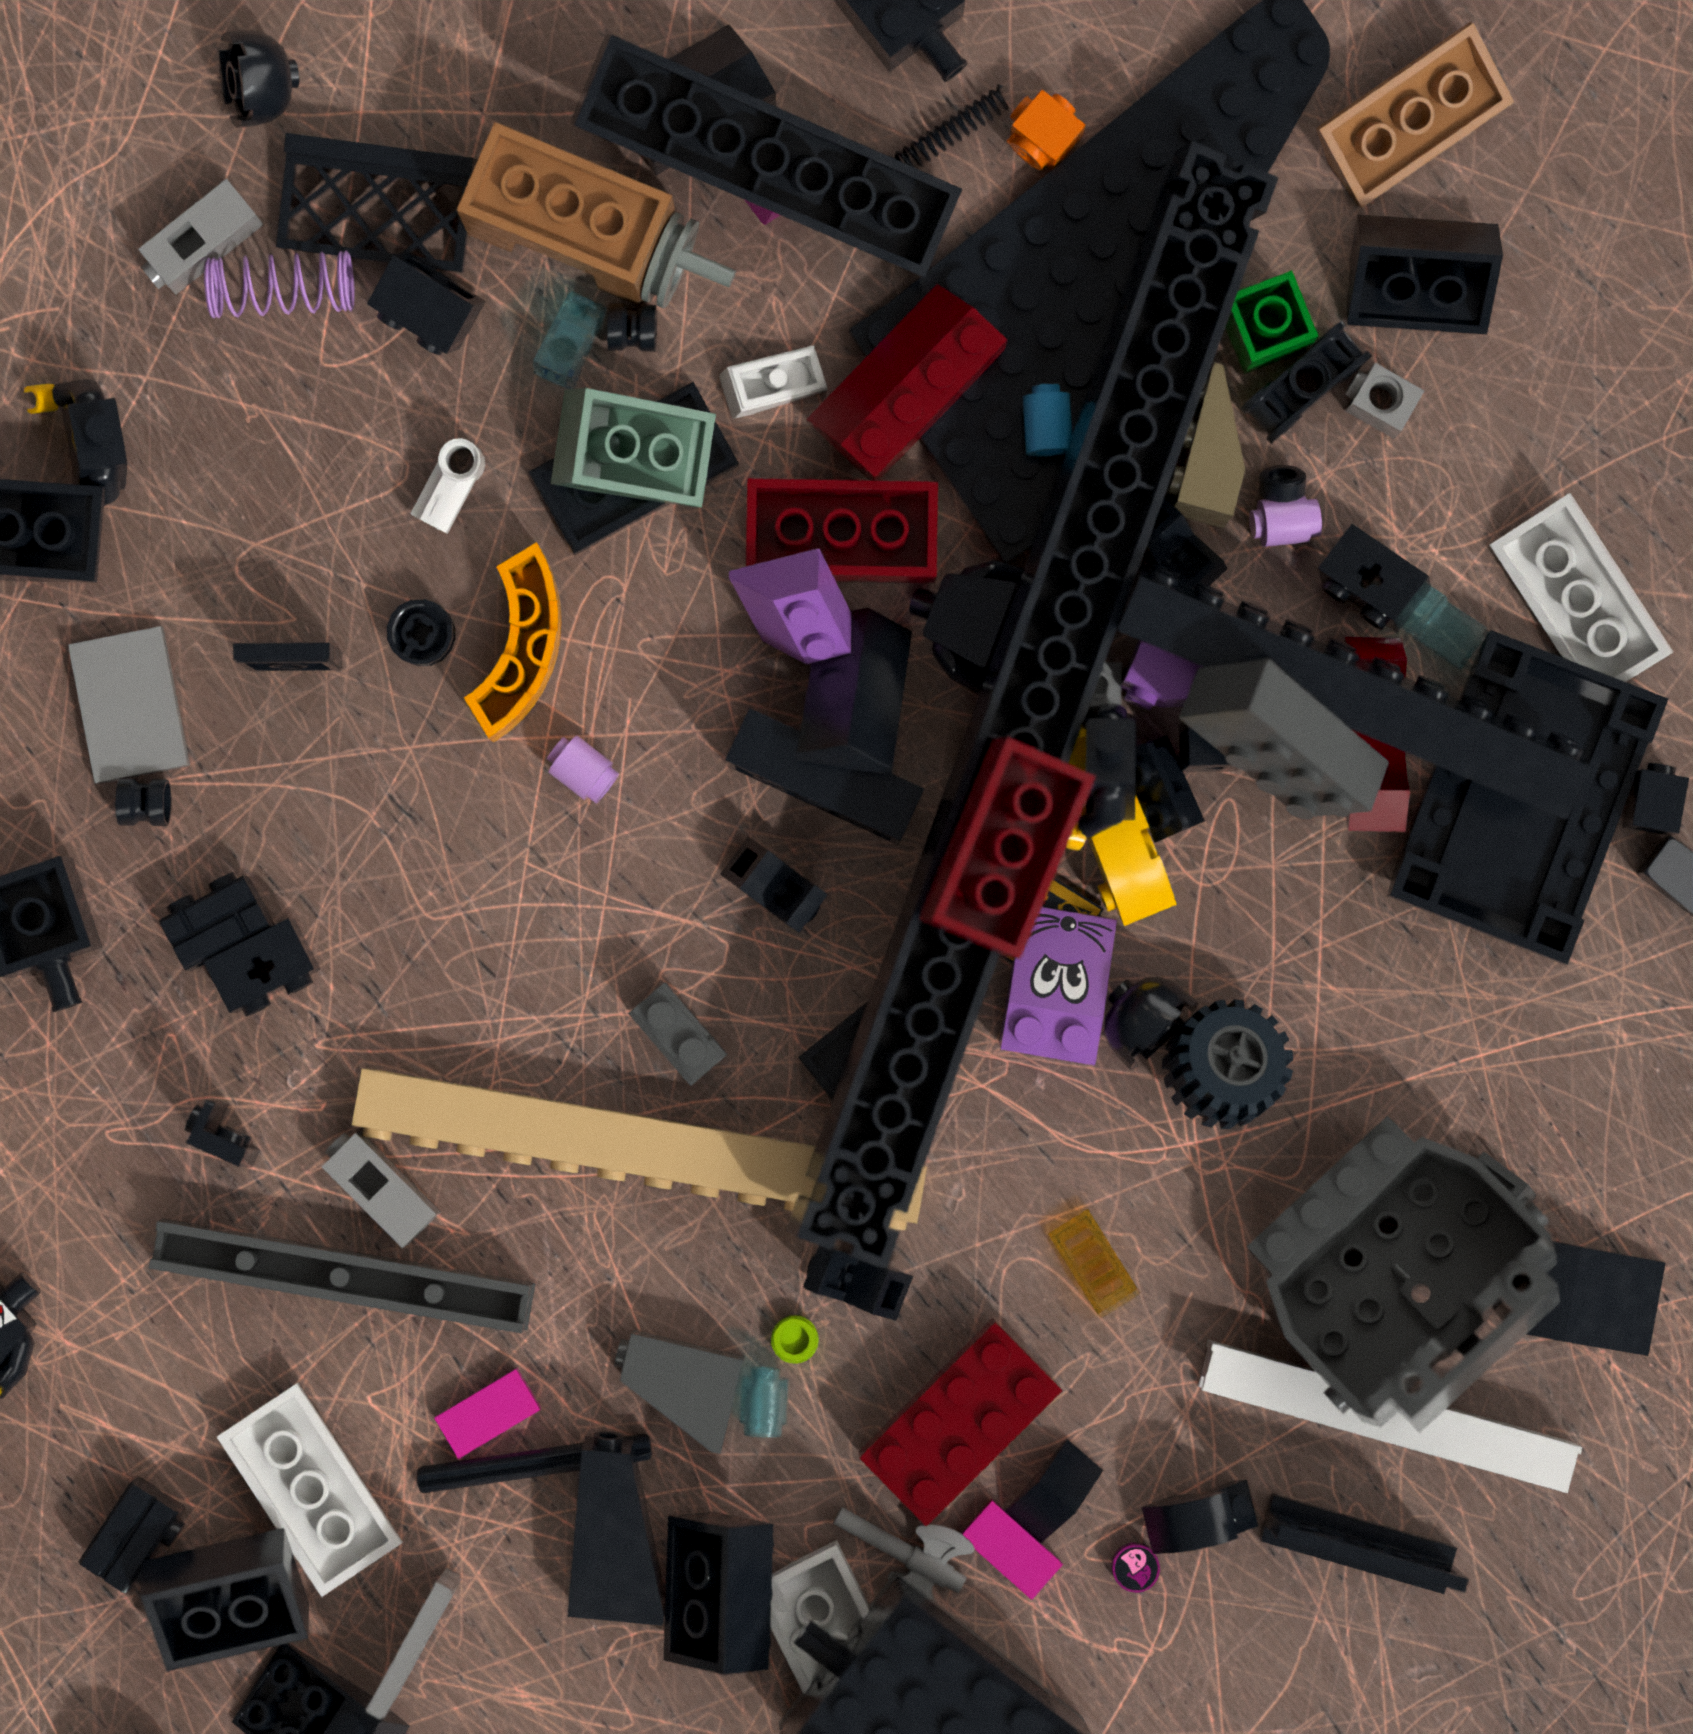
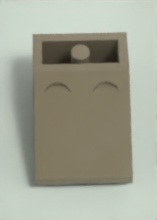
(1213, 462)

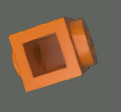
(1044, 130)

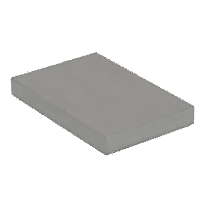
(129, 705)
(414, 1643)

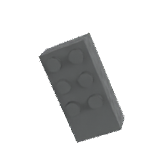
(1284, 739)

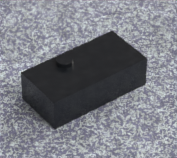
(863, 798)

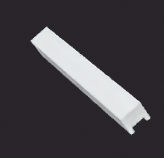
(1450, 1436)

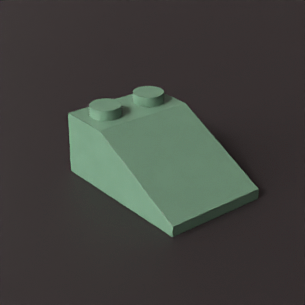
(632, 447)

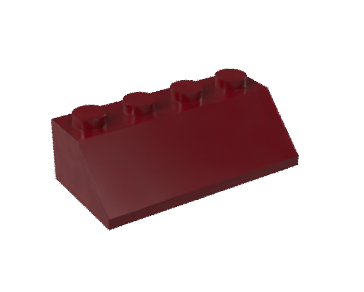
(907, 382)

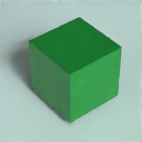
(1270, 323)

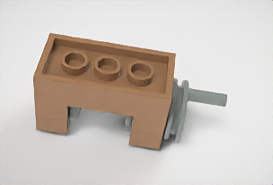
(582, 218)

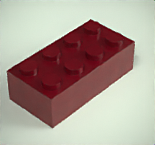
(859, 525)
(1007, 847)
(959, 1422)

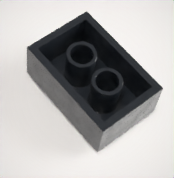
(718, 1592)
(225, 1599)

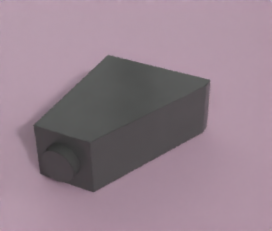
(683, 1382)

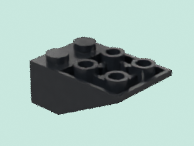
(309, 1698)

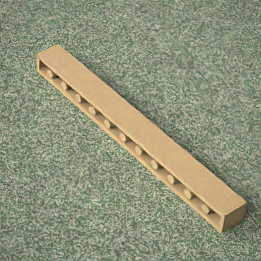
(590, 1137)

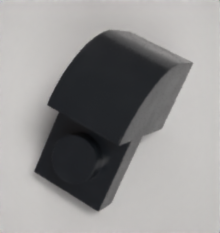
(1180, 550)
(774, 885)
(857, 1282)
(1199, 1519)

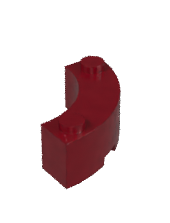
(1392, 800)

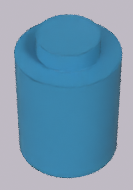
(1047, 421)

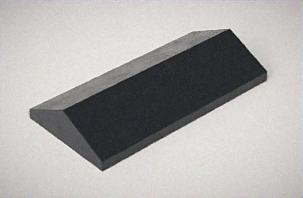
(857, 698)

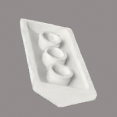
(1580, 592)
(309, 1489)

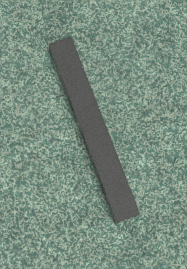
(342, 1275)

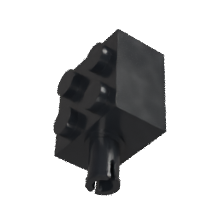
(906, 26)
(45, 926)

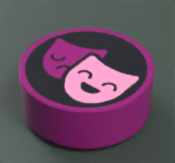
(1135, 1567)

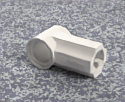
(446, 490)

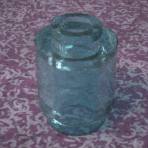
(764, 1402)

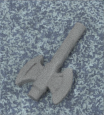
(926, 1565)

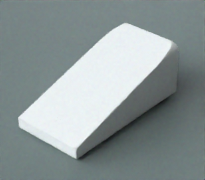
(772, 381)

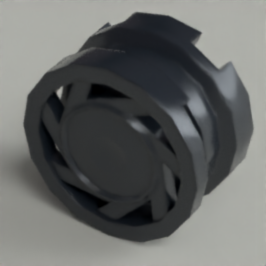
(421, 632)

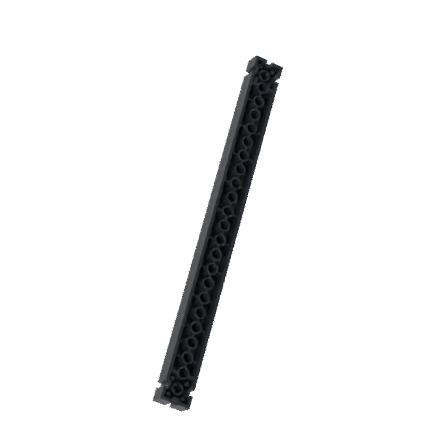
(1038, 683)

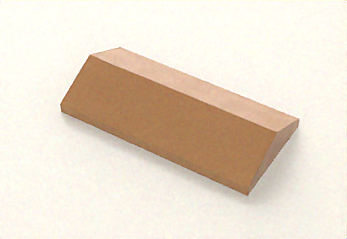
(1414, 115)

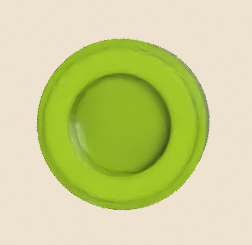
(794, 1339)

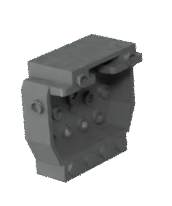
(1453, 1235)

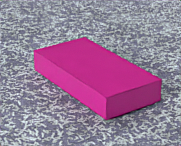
(487, 1413)
(1012, 1549)

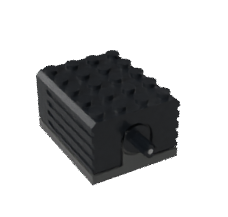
(919, 1673)

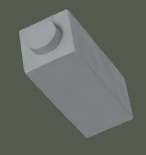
(203, 231)
(379, 1187)

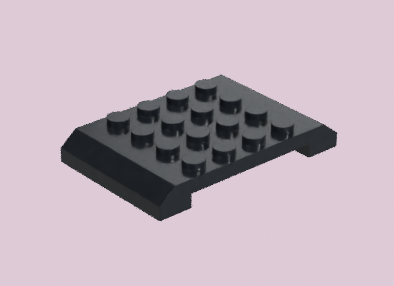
(1504, 861)

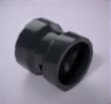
(642, 327)
(143, 802)

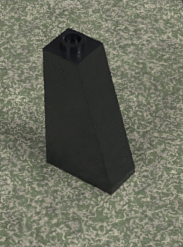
(614, 1545)

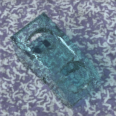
(569, 340)

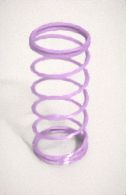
(216, 286)

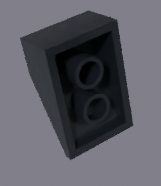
(50, 531)
(1604, 1299)

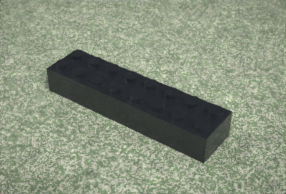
(765, 155)

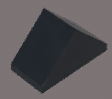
(1055, 1491)

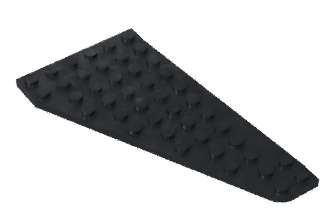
(1065, 249)

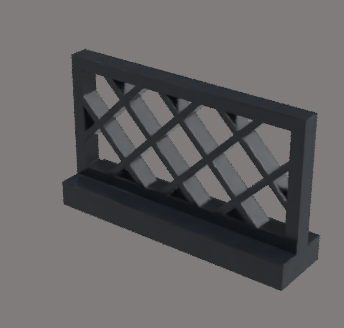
(370, 160)
(1361, 1545)

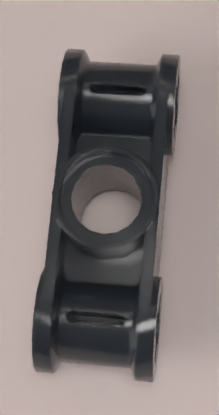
(1283, 403)

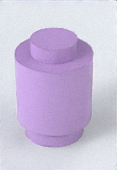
(1285, 521)
(582, 768)

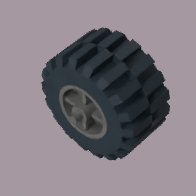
(1227, 1064)

